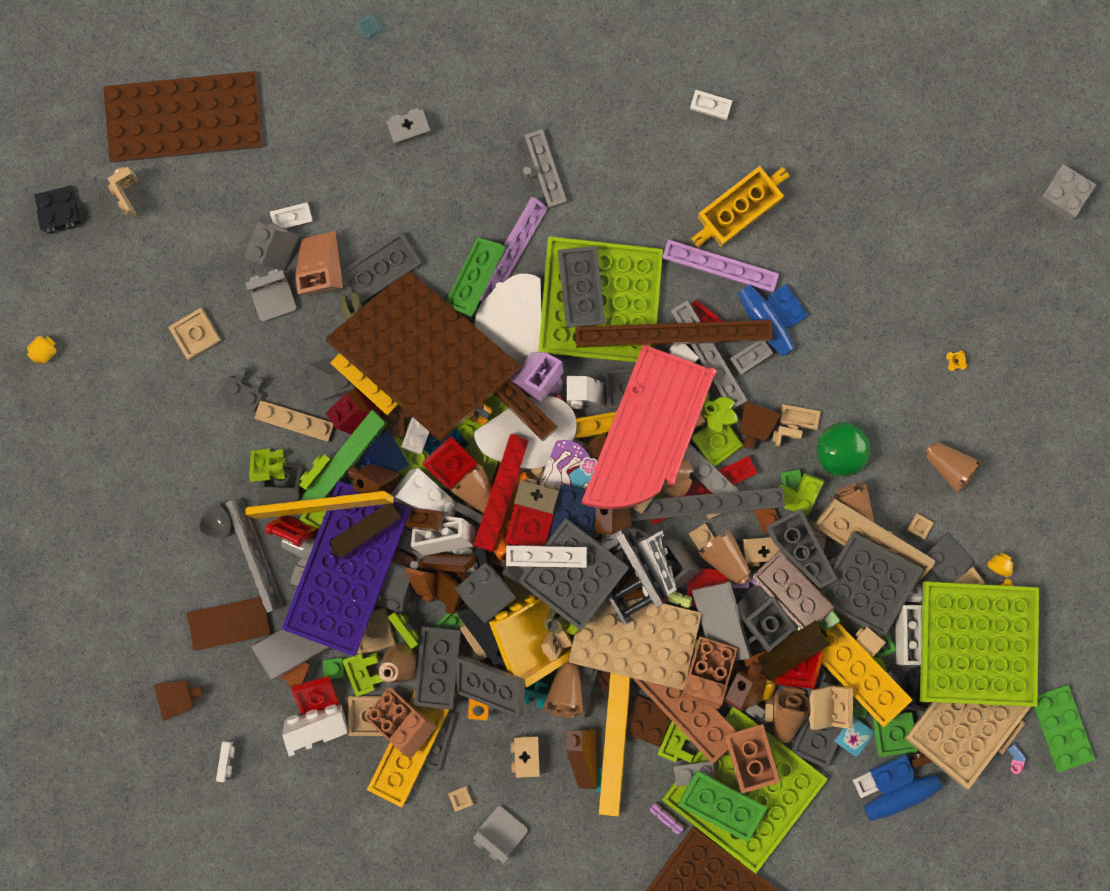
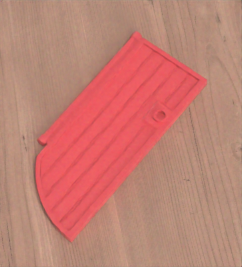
(649, 430)

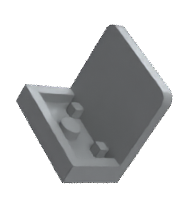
(271, 295)
(500, 834)

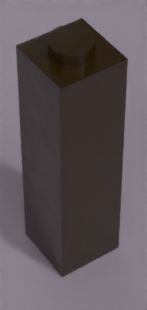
(366, 531)
(794, 650)

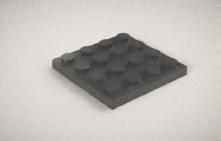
(870, 583)
(576, 590)

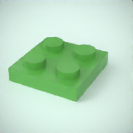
(891, 738)

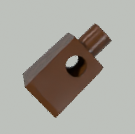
(756, 424)
(373, 479)
(612, 520)
(445, 589)
(747, 688)
(176, 697)

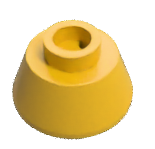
(1001, 565)

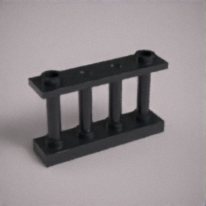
(645, 578)

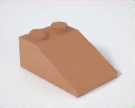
(752, 758)

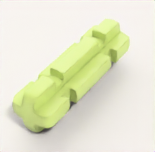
(678, 599)

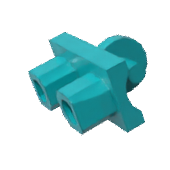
(537, 690)

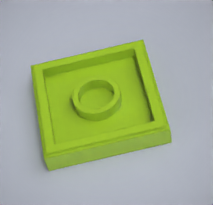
(716, 446)

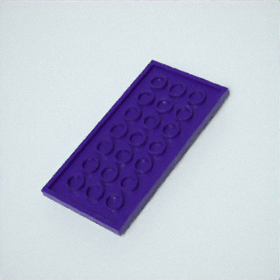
(340, 594)

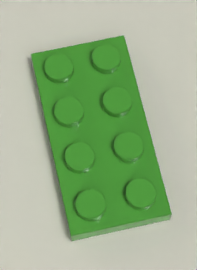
(475, 276)
(1063, 729)
(722, 805)

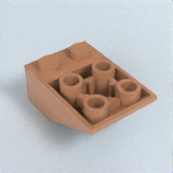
(318, 265)
(709, 673)
(400, 722)

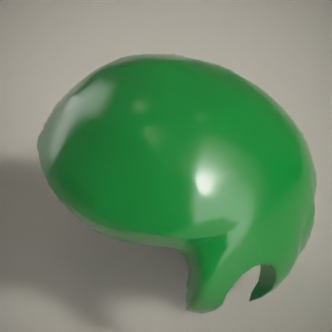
(843, 449)

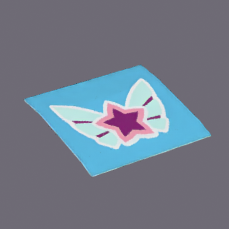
(854, 738)

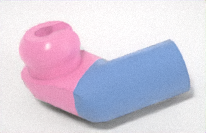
(1018, 759)

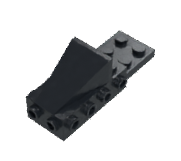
(481, 631)

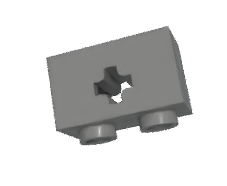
(418, 130)

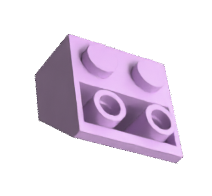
(538, 374)

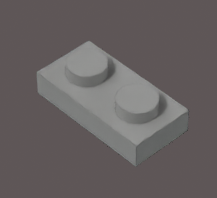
(751, 356)
(685, 772)

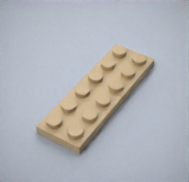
(840, 521)

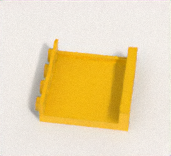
(520, 640)

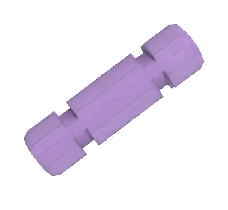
(666, 818)

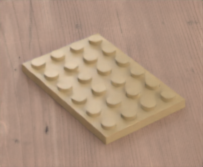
(649, 648)
(964, 736)

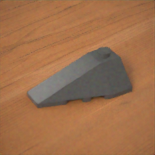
(800, 545)

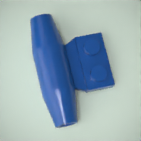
(780, 308)
(898, 788)

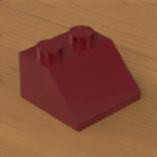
(351, 411)

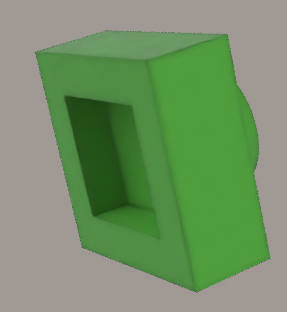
(791, 479)
(333, 668)

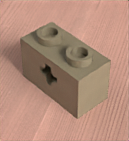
(525, 498)

